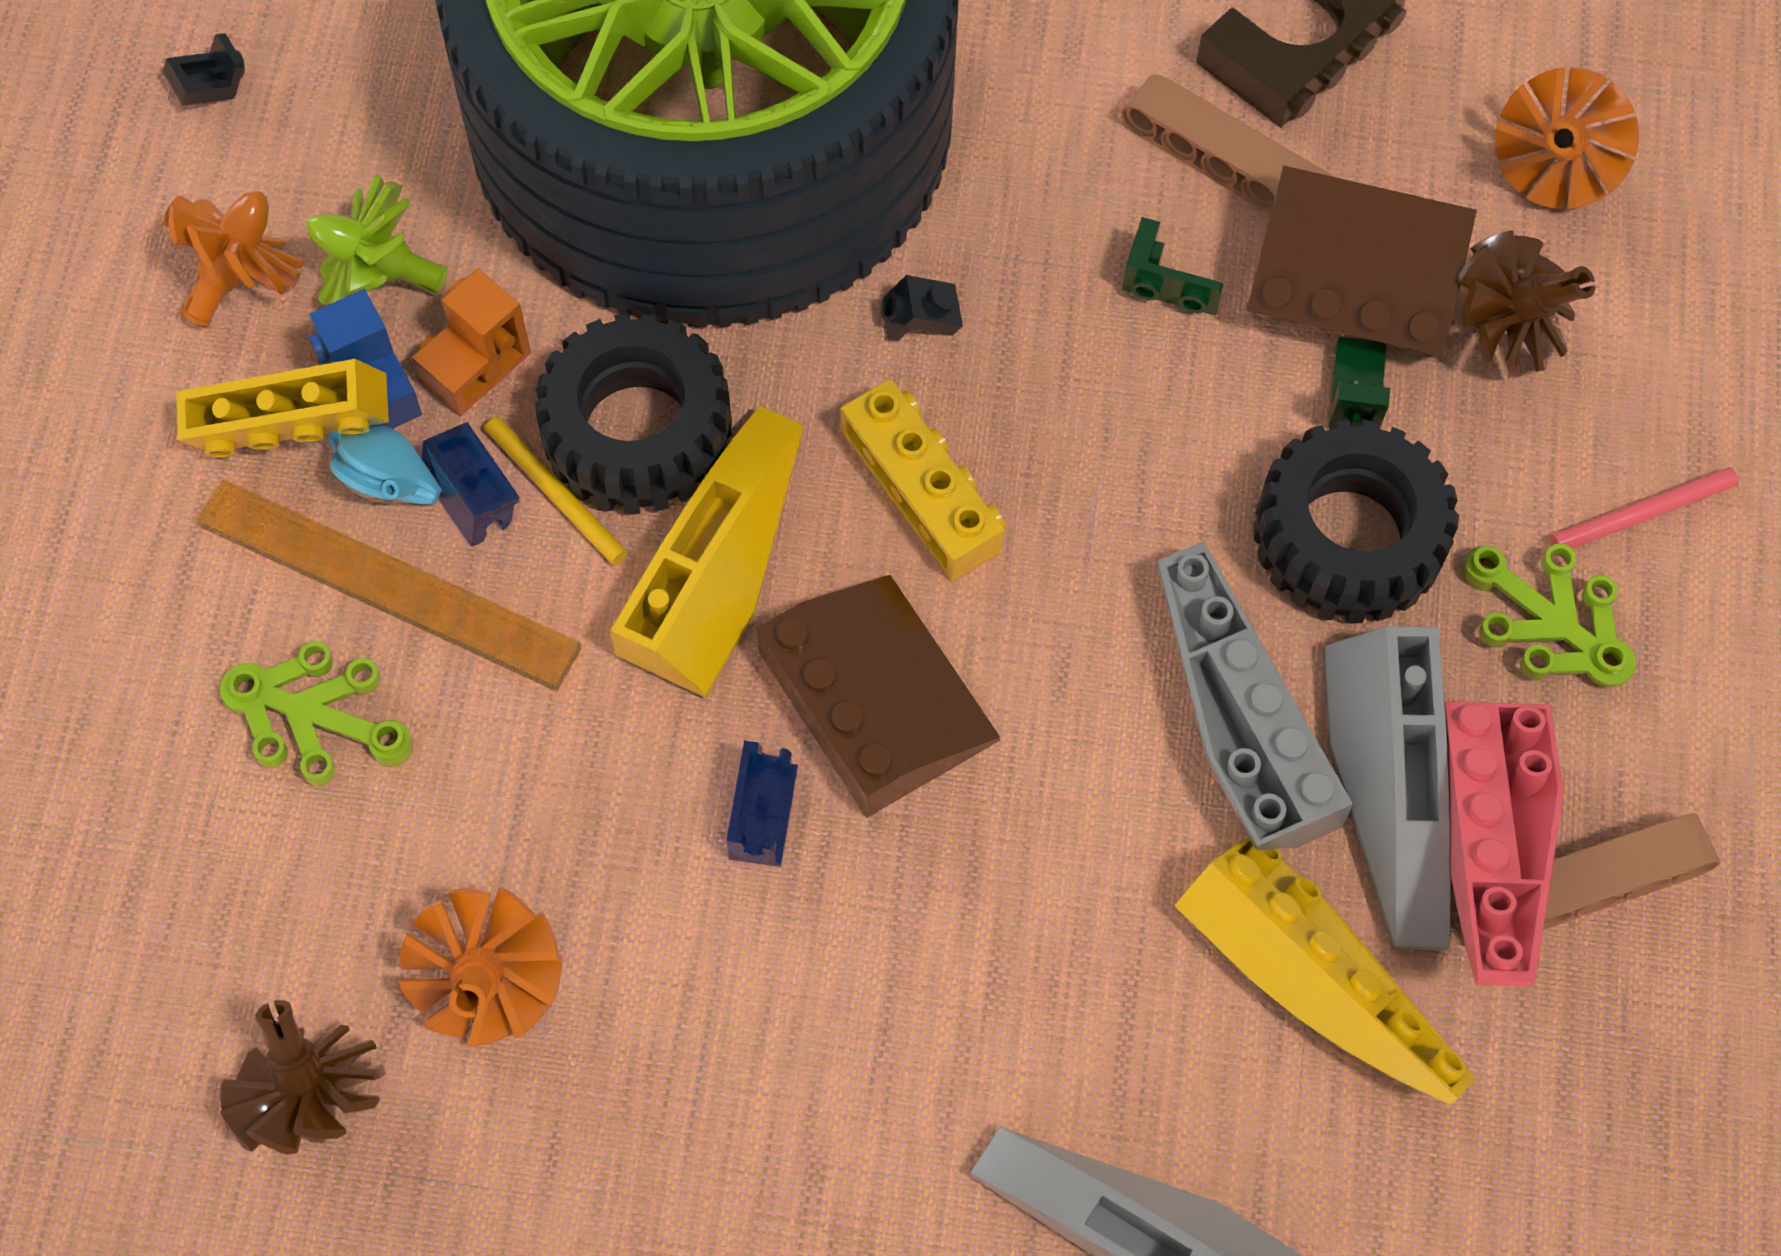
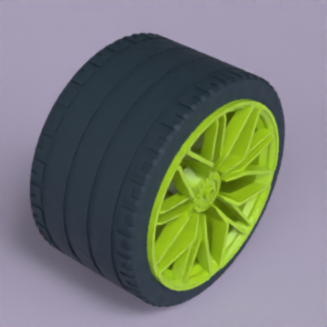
(705, 212)

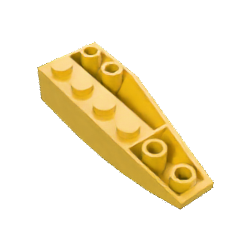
(712, 561)
(1317, 967)

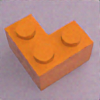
(477, 347)

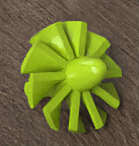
(365, 251)

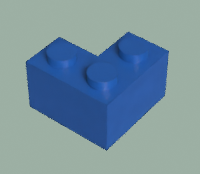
(355, 331)

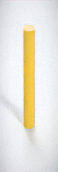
(556, 490)

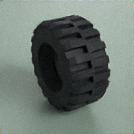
(624, 357)
(1371, 465)

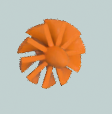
(1567, 138)
(229, 250)
(496, 976)

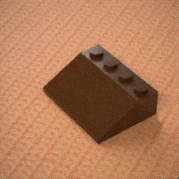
(1362, 260)
(874, 690)

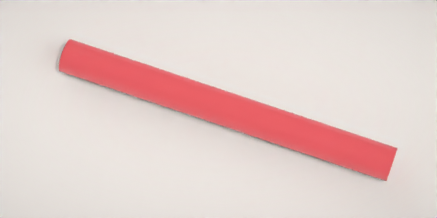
(1647, 509)

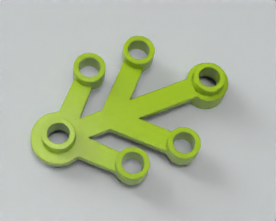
(1554, 620)
(309, 709)

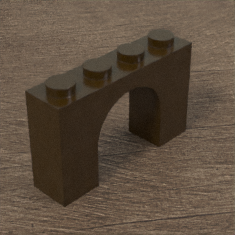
(1286, 77)

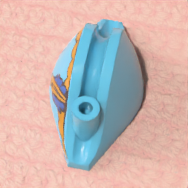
(382, 467)

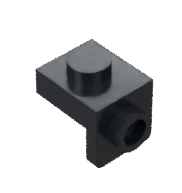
(206, 75)
(921, 306)

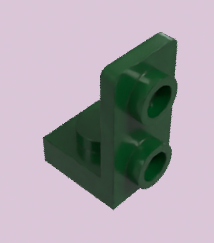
(1154, 282)
(1359, 382)

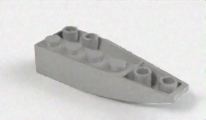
(1246, 713)
(1394, 766)
(1112, 1208)

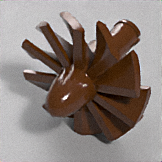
(1517, 293)
(294, 1086)

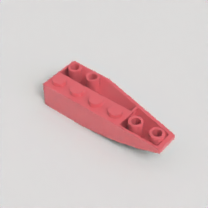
(1502, 832)

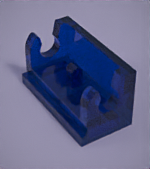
(470, 482)
(761, 806)

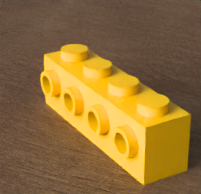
(282, 407)
(923, 479)

